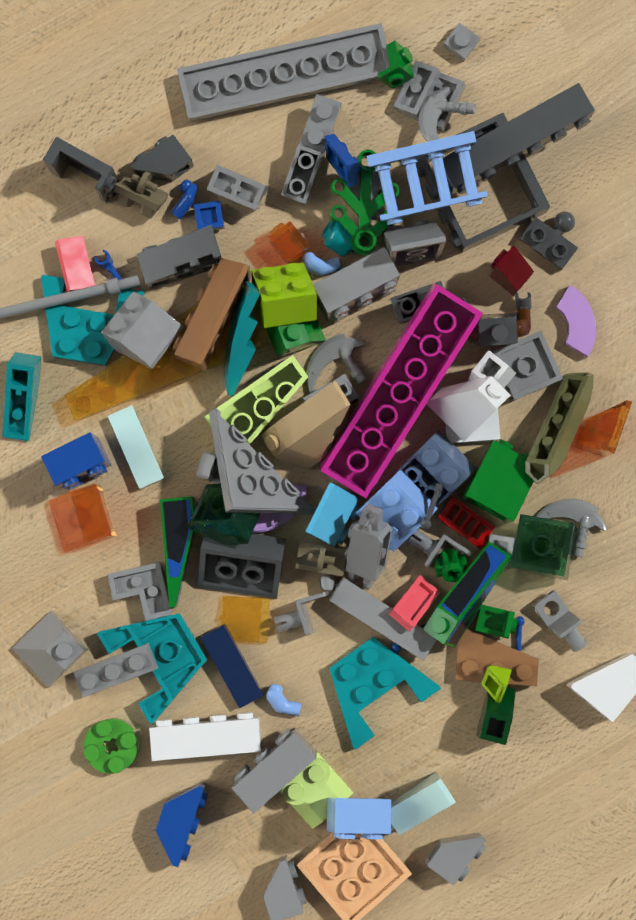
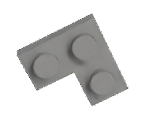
(144, 581)

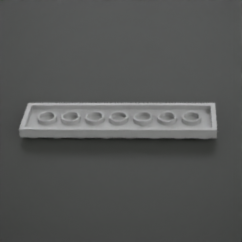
(284, 72)

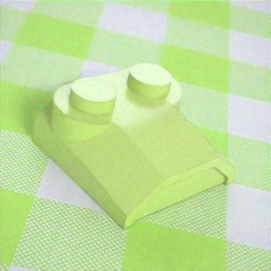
(311, 789)

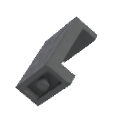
(64, 154)

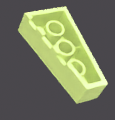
(261, 400)

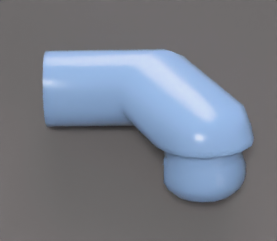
(319, 267)
(280, 703)

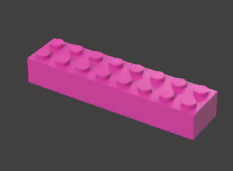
(400, 390)

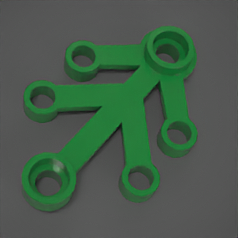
(363, 209)

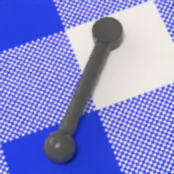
(426, 523)

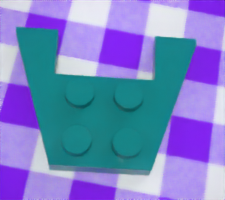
(77, 332)
(173, 649)
(368, 675)

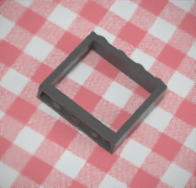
(524, 174)

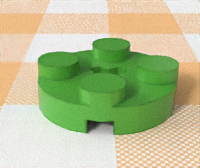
(96, 751)

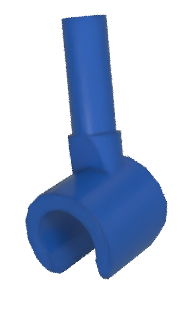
(107, 264)

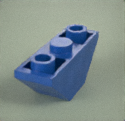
(179, 821)

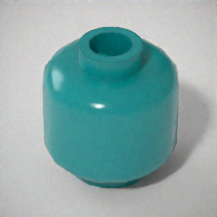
(337, 239)

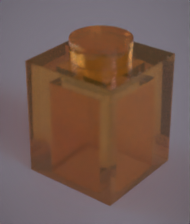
(288, 242)

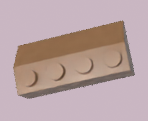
(213, 313)

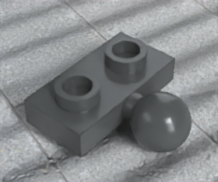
(549, 241)

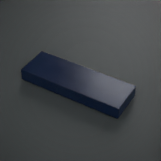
(232, 666)

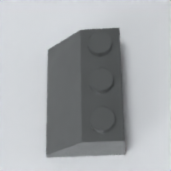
(242, 567)

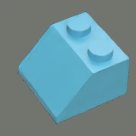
(333, 515)

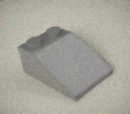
(414, 244)

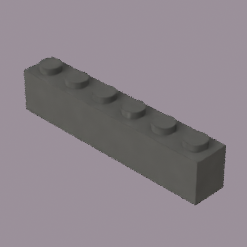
(522, 136)

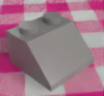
(141, 330)

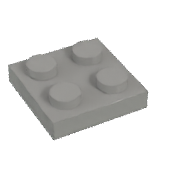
(532, 363)

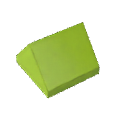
(496, 681)

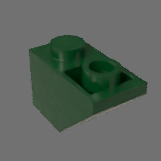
(497, 717)

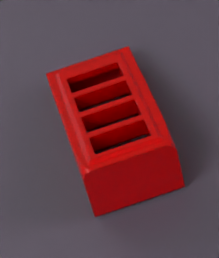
(445, 512)

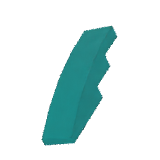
(239, 346)

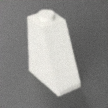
(468, 404)
(608, 686)

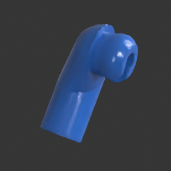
(186, 201)

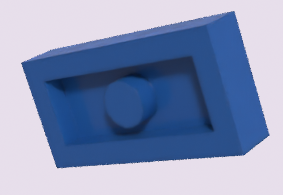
(341, 159)

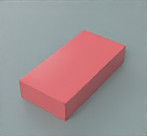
(74, 263)
(414, 603)

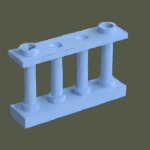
(435, 151)

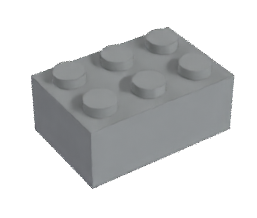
(356, 285)
(273, 769)

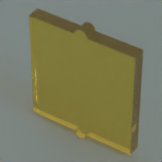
(246, 618)

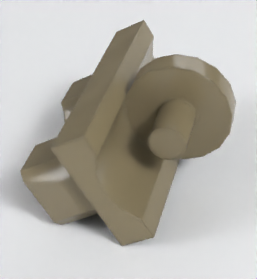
(141, 191)
(320, 559)

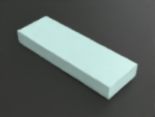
(136, 447)

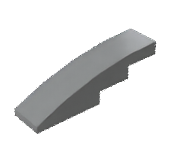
(376, 615)

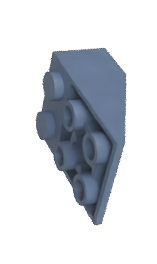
(437, 463)

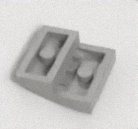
(427, 81)

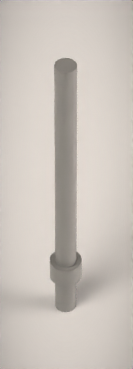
(112, 287)

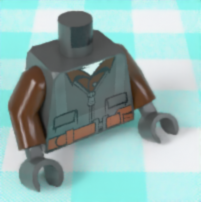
(503, 327)

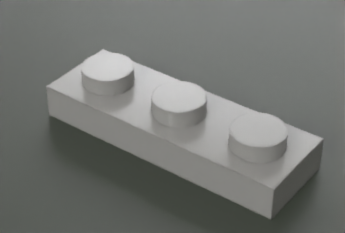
(116, 670)

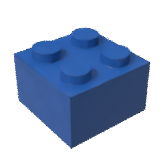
(76, 461)

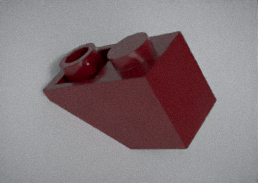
(511, 270)

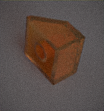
(82, 517)

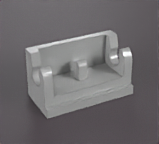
(237, 188)

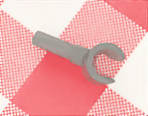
(327, 583)

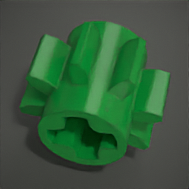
(450, 565)

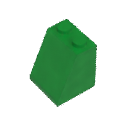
(499, 482)

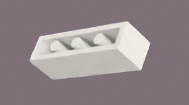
(205, 738)

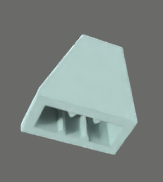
(420, 804)

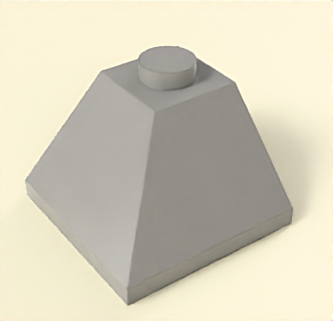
(50, 648)

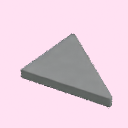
(249, 477)

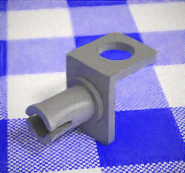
(432, 547)
(299, 617)
(561, 623)

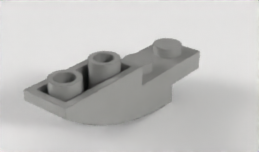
(311, 149)

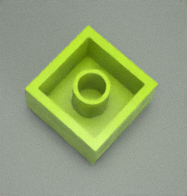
(285, 295)

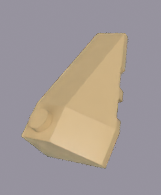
(308, 429)

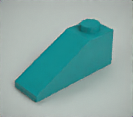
(21, 395)

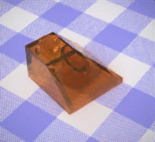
(602, 432)

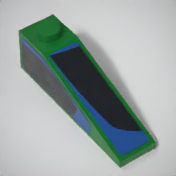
(177, 542)
(467, 596)

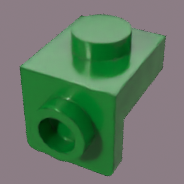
(400, 66)
(496, 621)

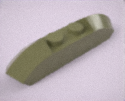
(560, 426)

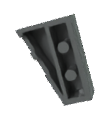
(179, 257)

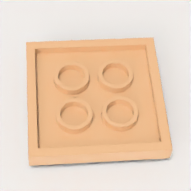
(353, 873)

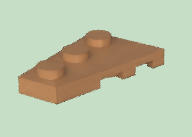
(478, 652)

